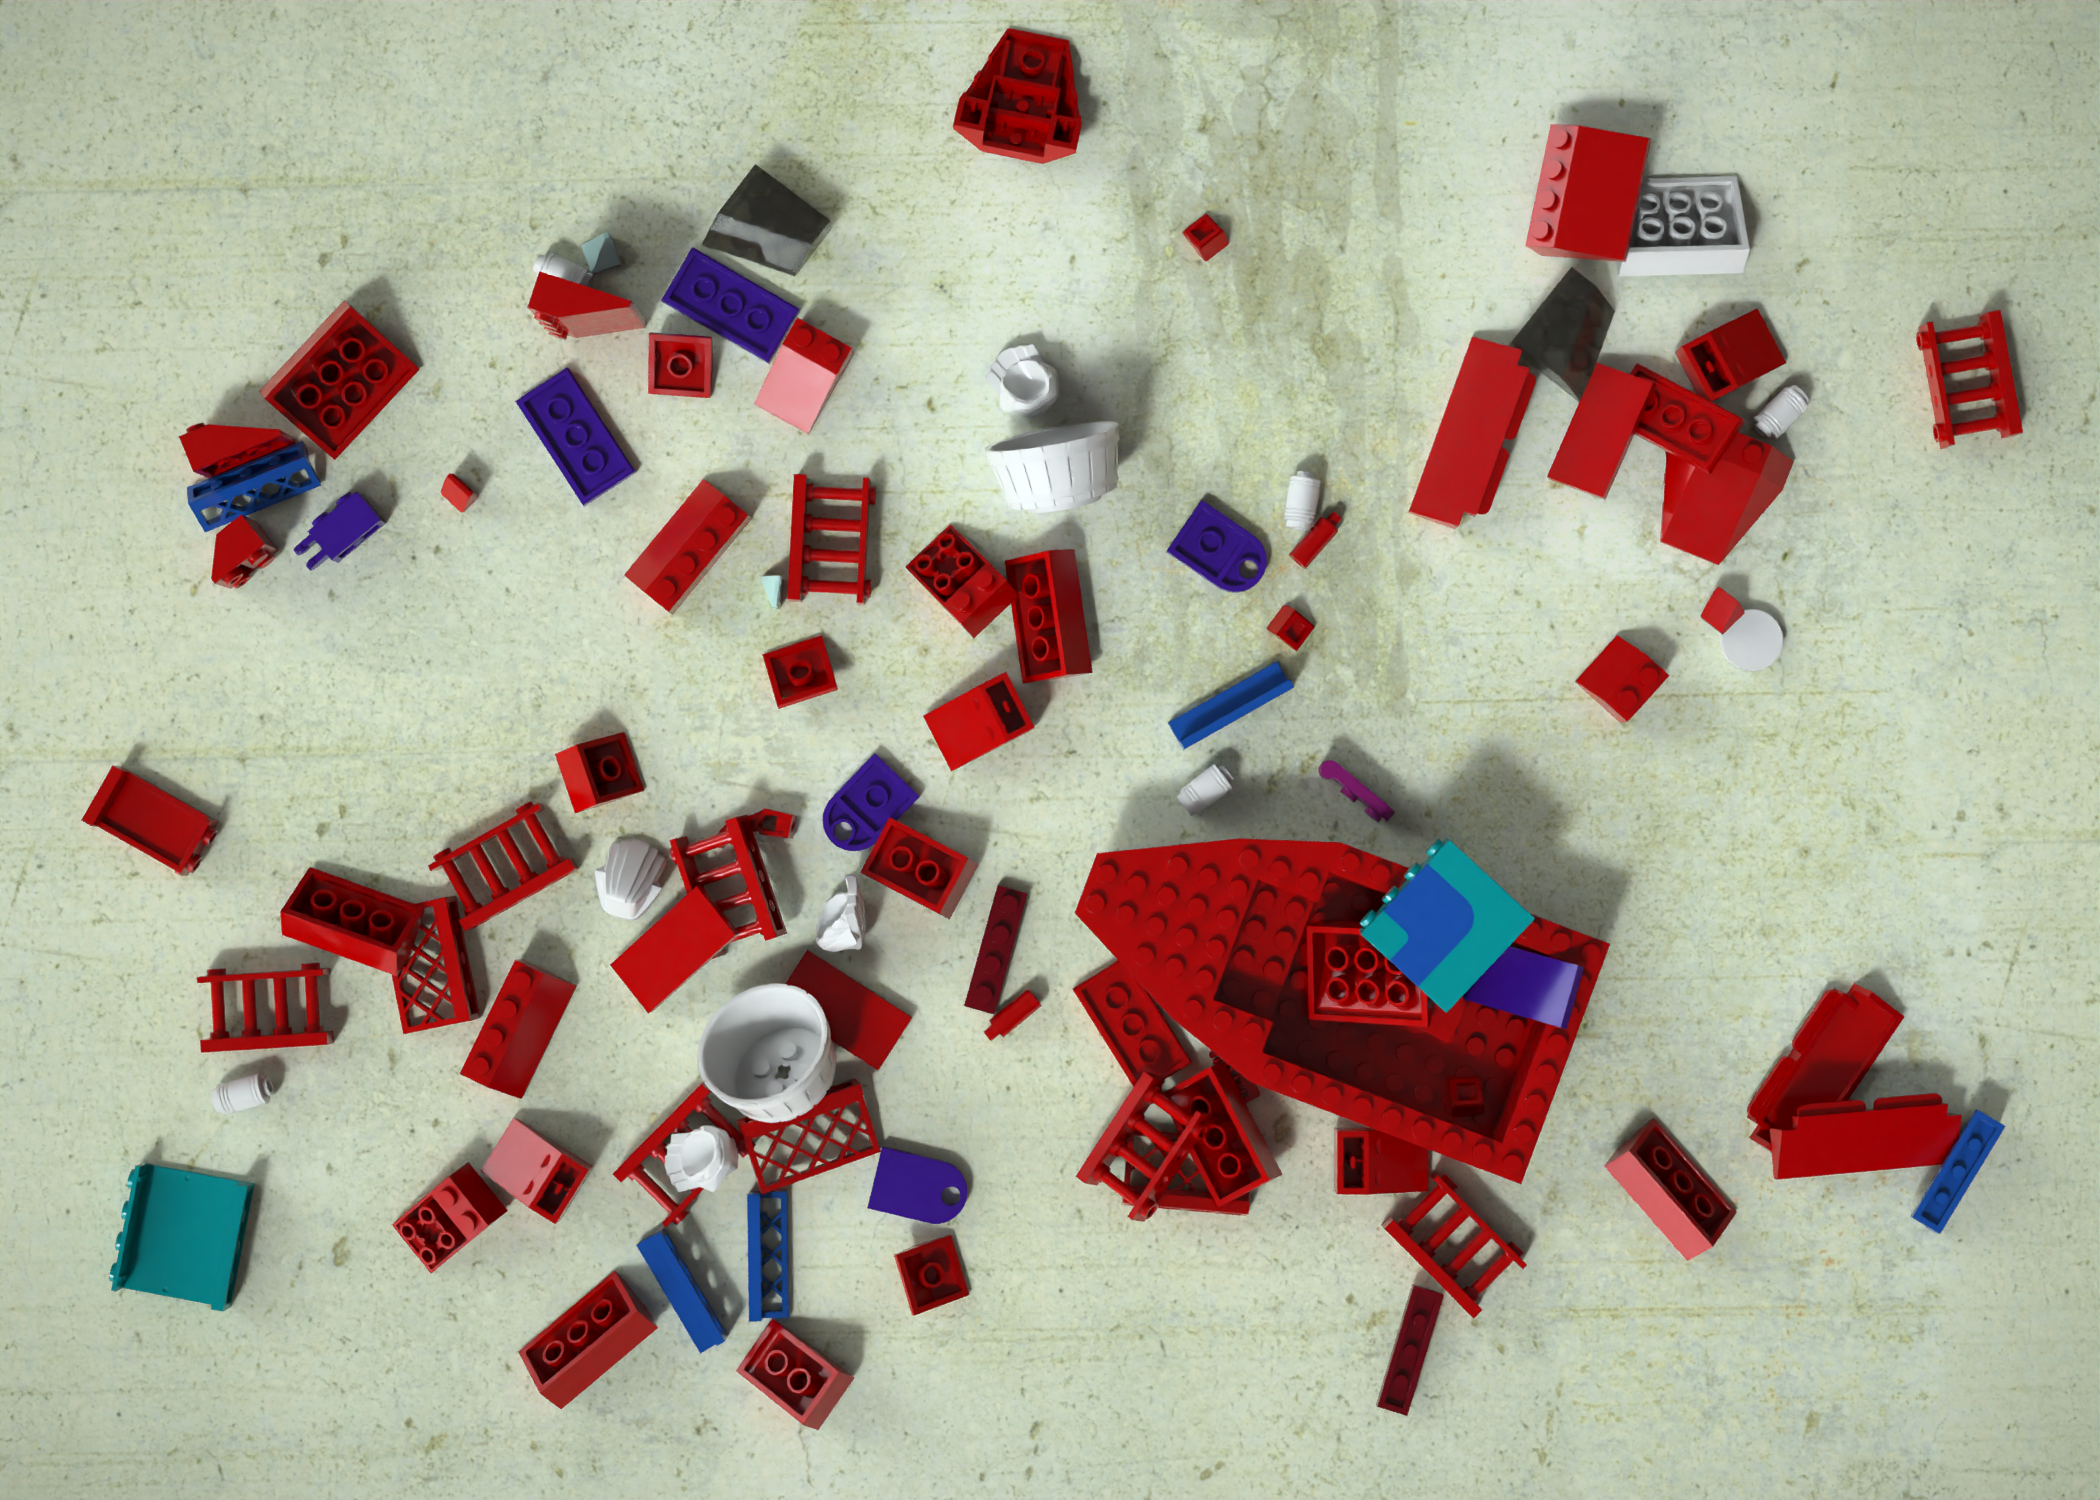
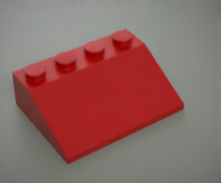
(1587, 193)
(579, 310)
(339, 380)
(1357, 982)

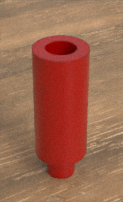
(1315, 540)
(1012, 1015)

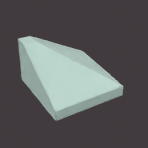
(601, 253)
(774, 589)

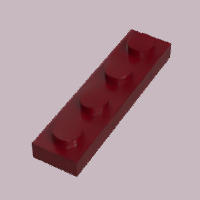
(995, 949)
(1409, 1350)

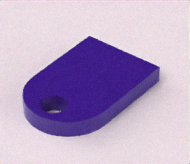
(1217, 548)
(867, 804)
(914, 1185)

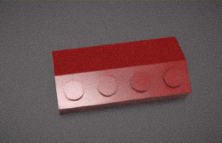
(688, 546)
(1049, 616)
(351, 921)
(518, 1029)
(1233, 1152)
(1671, 1190)
(587, 1340)

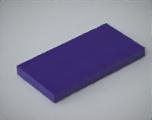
(730, 305)
(575, 436)
(1529, 986)

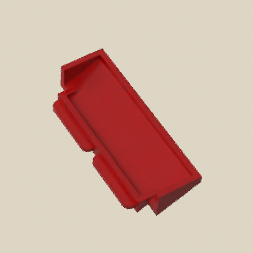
(1468, 447)
(1826, 1058)
(1854, 1139)

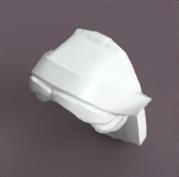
(1023, 381)
(629, 879)
(843, 920)
(700, 1158)

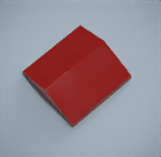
(680, 365)
(800, 672)
(931, 1274)

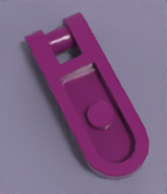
(1355, 790)

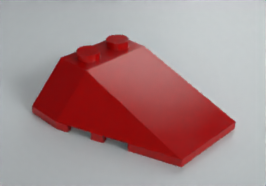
(1023, 100)
(1714, 511)

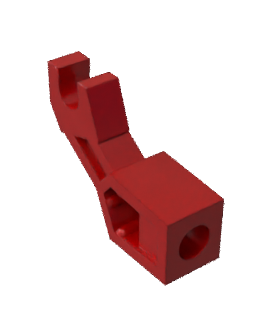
(784, 824)

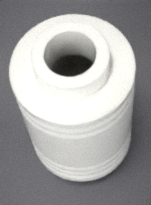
(563, 268)
(1781, 412)
(1302, 501)
(1205, 789)
(242, 1094)

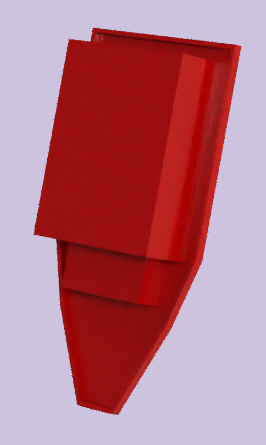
(1225, 954)

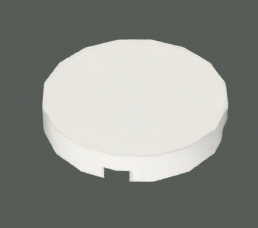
(1752, 641)

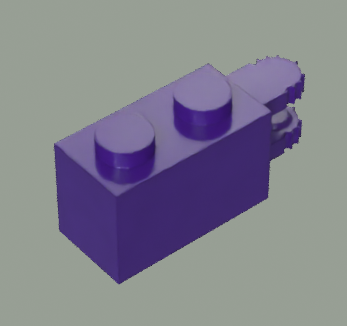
(341, 529)

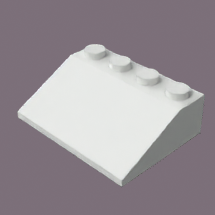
(1687, 228)

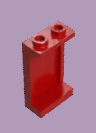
(151, 820)

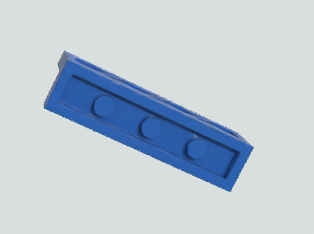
(249, 477)
(1230, 705)
(1957, 1171)
(755, 1255)
(682, 1290)

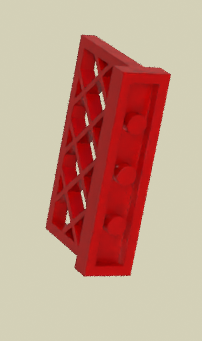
(455, 966)
(835, 1098)
(1184, 1199)

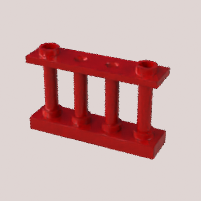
(1994, 359)
(803, 523)
(748, 863)
(502, 896)
(282, 1034)
(1114, 1144)
(656, 1147)
(1425, 1252)

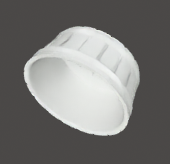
(1057, 466)
(758, 1036)

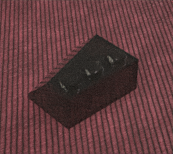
(768, 225)
(1567, 333)

